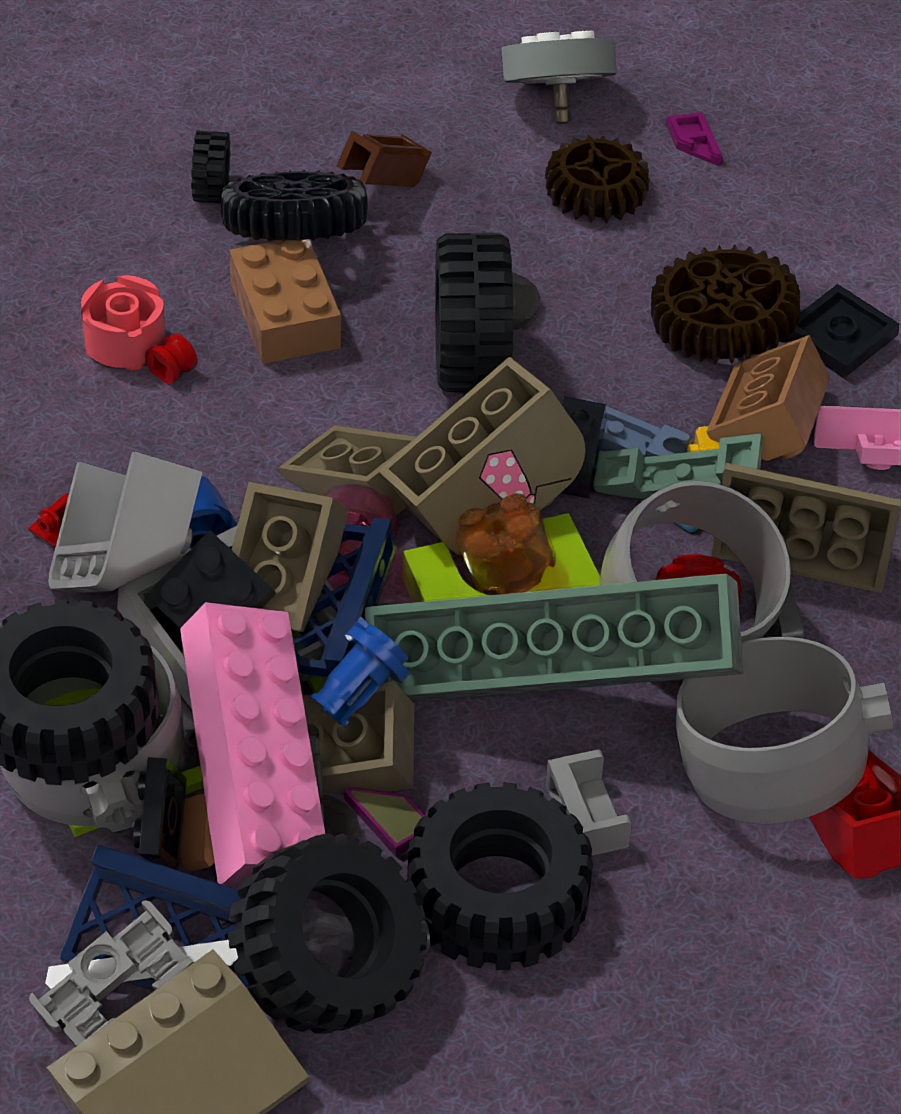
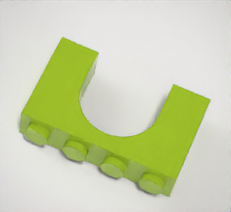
(433, 576)

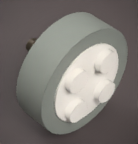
(559, 62)

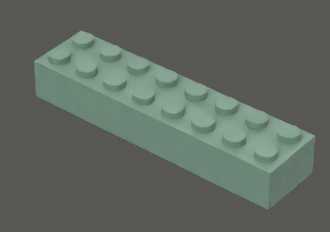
(566, 637)

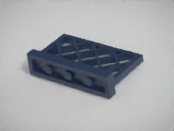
(363, 590)
(154, 883)

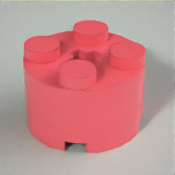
(122, 321)

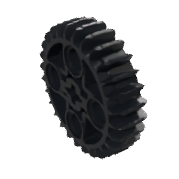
(294, 205)

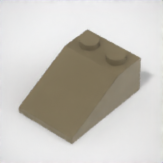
(346, 457)
(290, 544)
(374, 747)

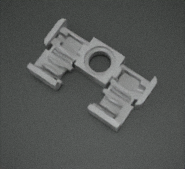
(139, 942)

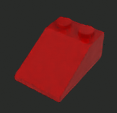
(865, 825)

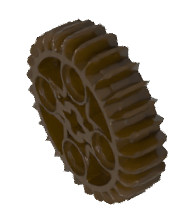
(725, 304)

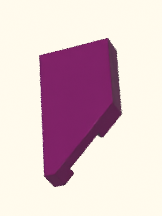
(694, 136)

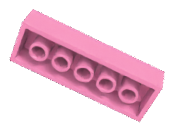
(250, 735)

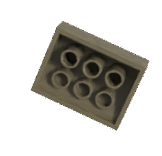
(826, 528)
(183, 1051)

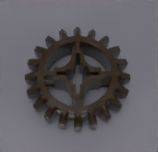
(597, 178)

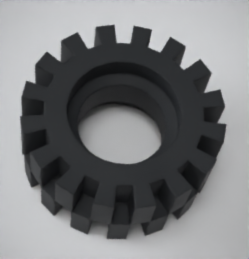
(210, 165)

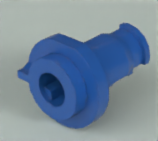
(361, 672)

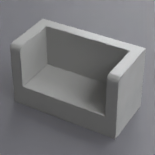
(579, 787)

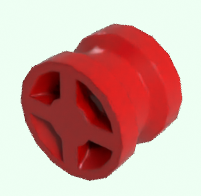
(171, 358)

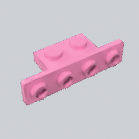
(869, 431)

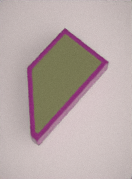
(387, 815)

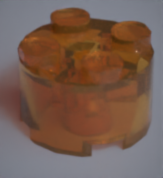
(505, 545)

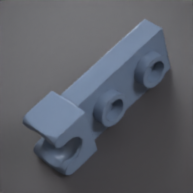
(629, 432)

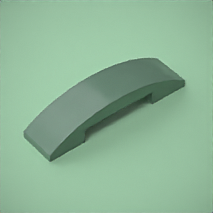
(635, 476)

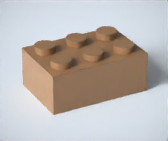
(285, 299)

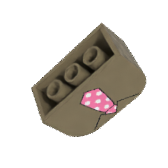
(488, 445)

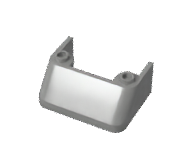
(123, 524)

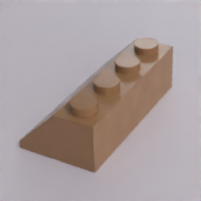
(773, 396)

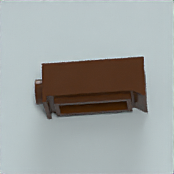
(385, 159)

